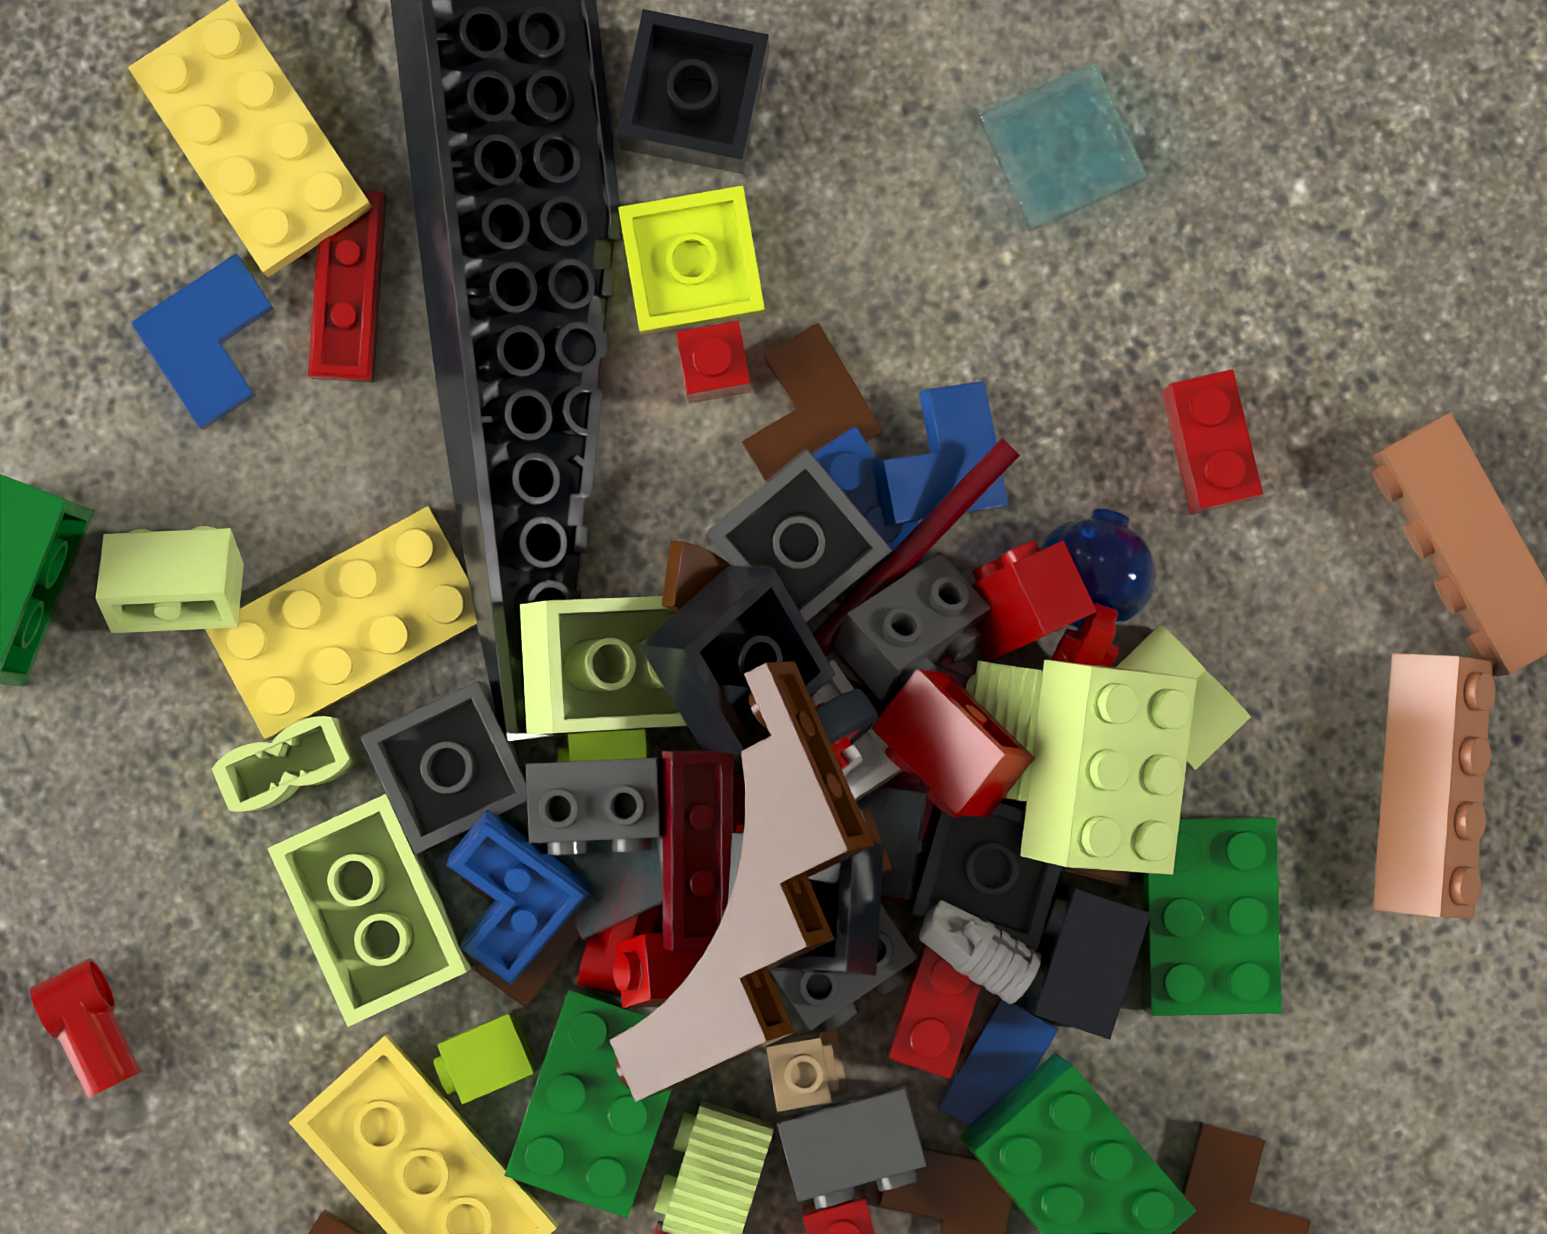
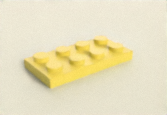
(250, 138)
(347, 623)
(413, 1153)

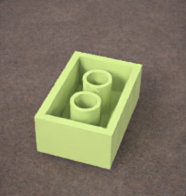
(588, 665)
(1108, 768)
(370, 910)

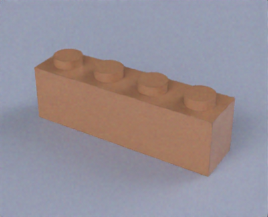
(1469, 541)
(1433, 785)

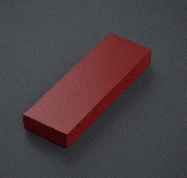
(348, 298)

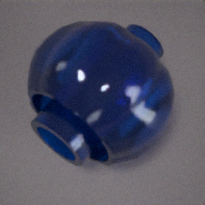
(1110, 561)

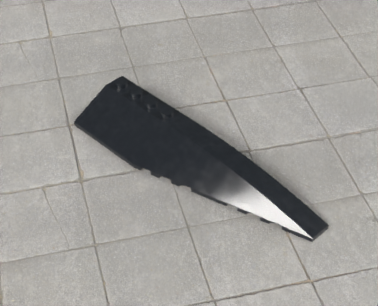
(516, 288)

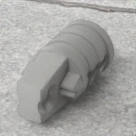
(980, 951)

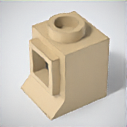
(806, 1069)

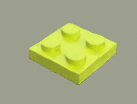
(691, 260)

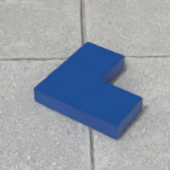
(188, 337)
(958, 438)
(529, 892)
(997, 1061)

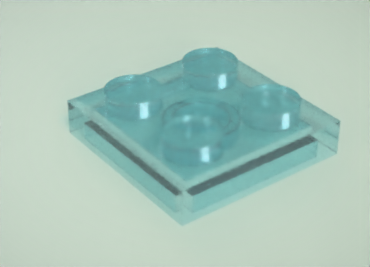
(1062, 146)

